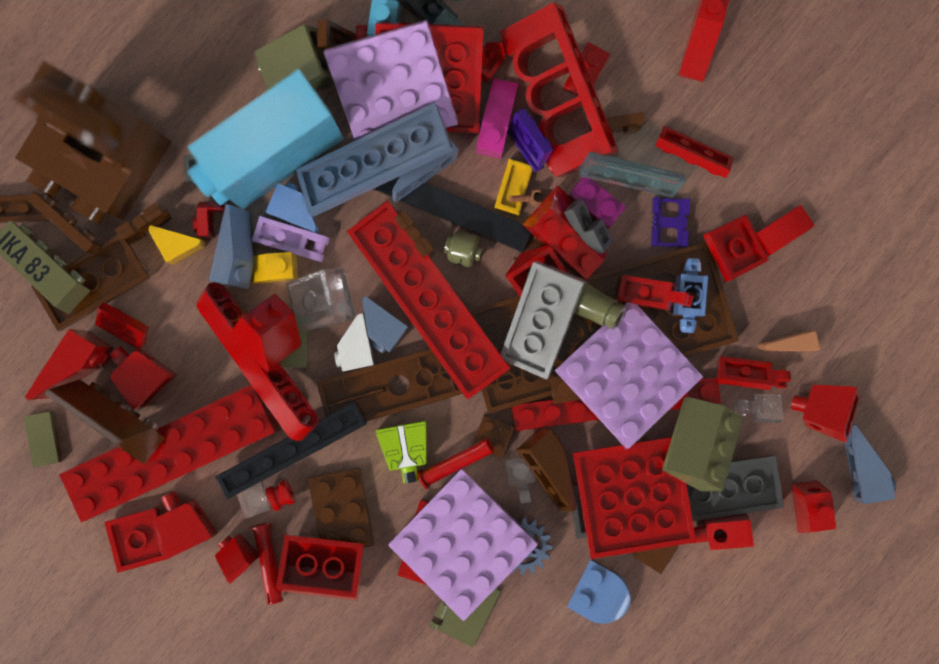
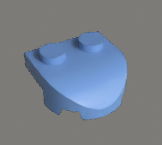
(601, 595)

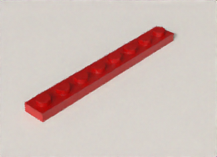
(548, 414)

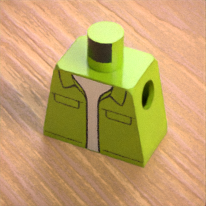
(404, 448)

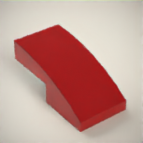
(785, 230)

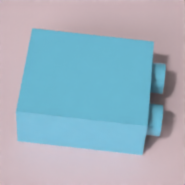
(263, 143)

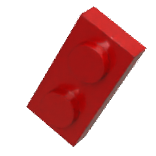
(595, 60)
(121, 325)

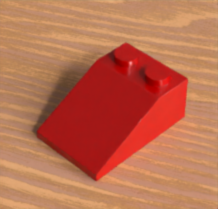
(73, 359)

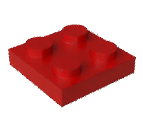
(736, 248)
(135, 540)

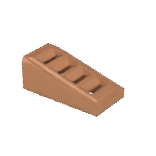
(799, 341)

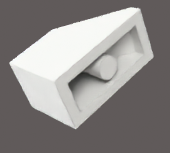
(355, 347)

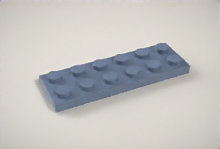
(374, 159)

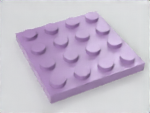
(389, 78)
(629, 375)
(463, 544)

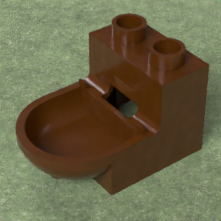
(86, 145)

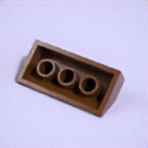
(108, 418)

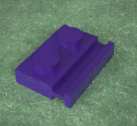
(530, 140)

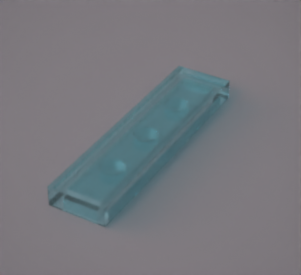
(631, 174)

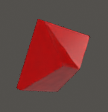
(521, 267)

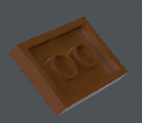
(341, 507)

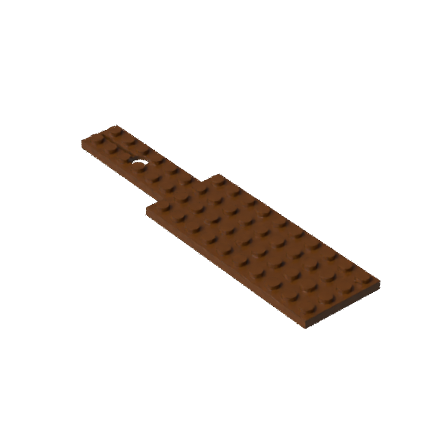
(432, 383)

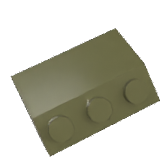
(703, 444)

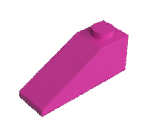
(496, 118)

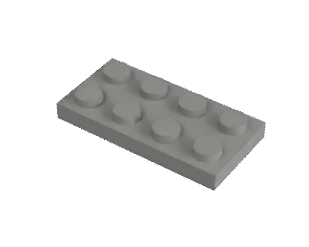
(542, 319)

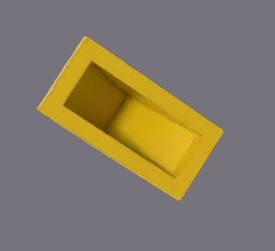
(174, 245)

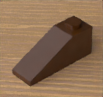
(550, 467)

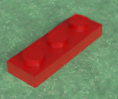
(694, 152)

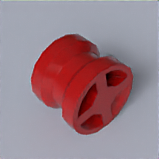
(280, 495)

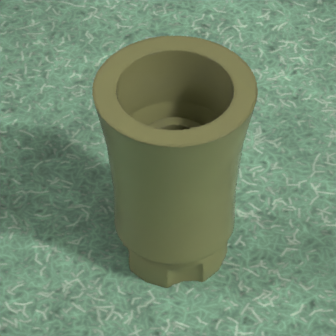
(599, 307)

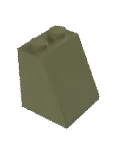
(294, 52)

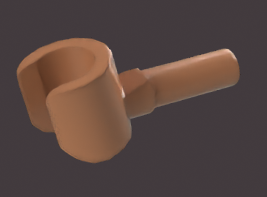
(527, 198)

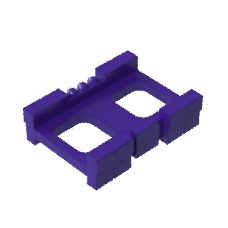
(678, 223)

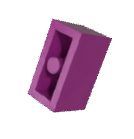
(598, 201)

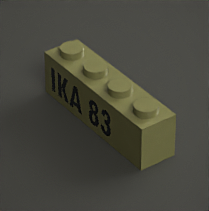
(41, 268)

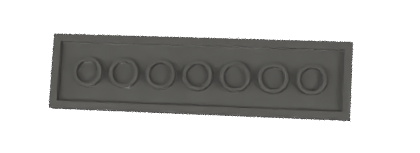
(749, 488)

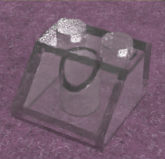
(320, 299)

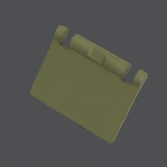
(469, 629)

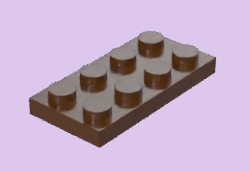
(107, 277)

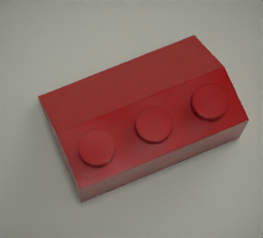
(553, 229)
(320, 567)

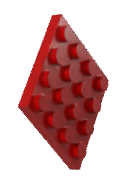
(461, 61)
(631, 500)

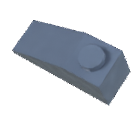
(418, 176)
(234, 250)
(868, 474)

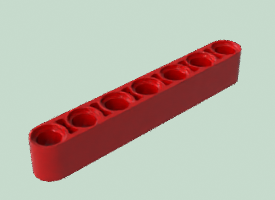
(273, 387)

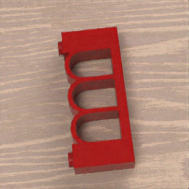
(519, 42)

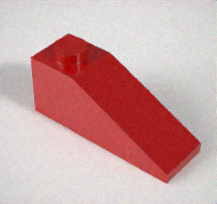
(703, 38)

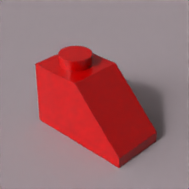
(235, 556)

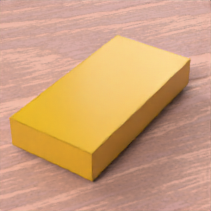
(513, 183)

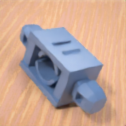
(692, 268)

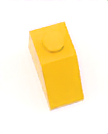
(274, 268)

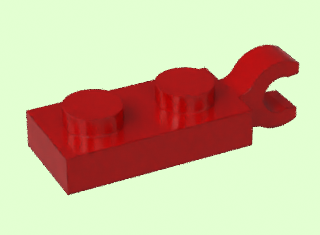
(651, 293)
(750, 373)

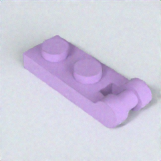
(289, 239)

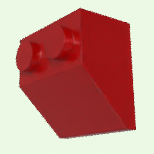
(268, 332)

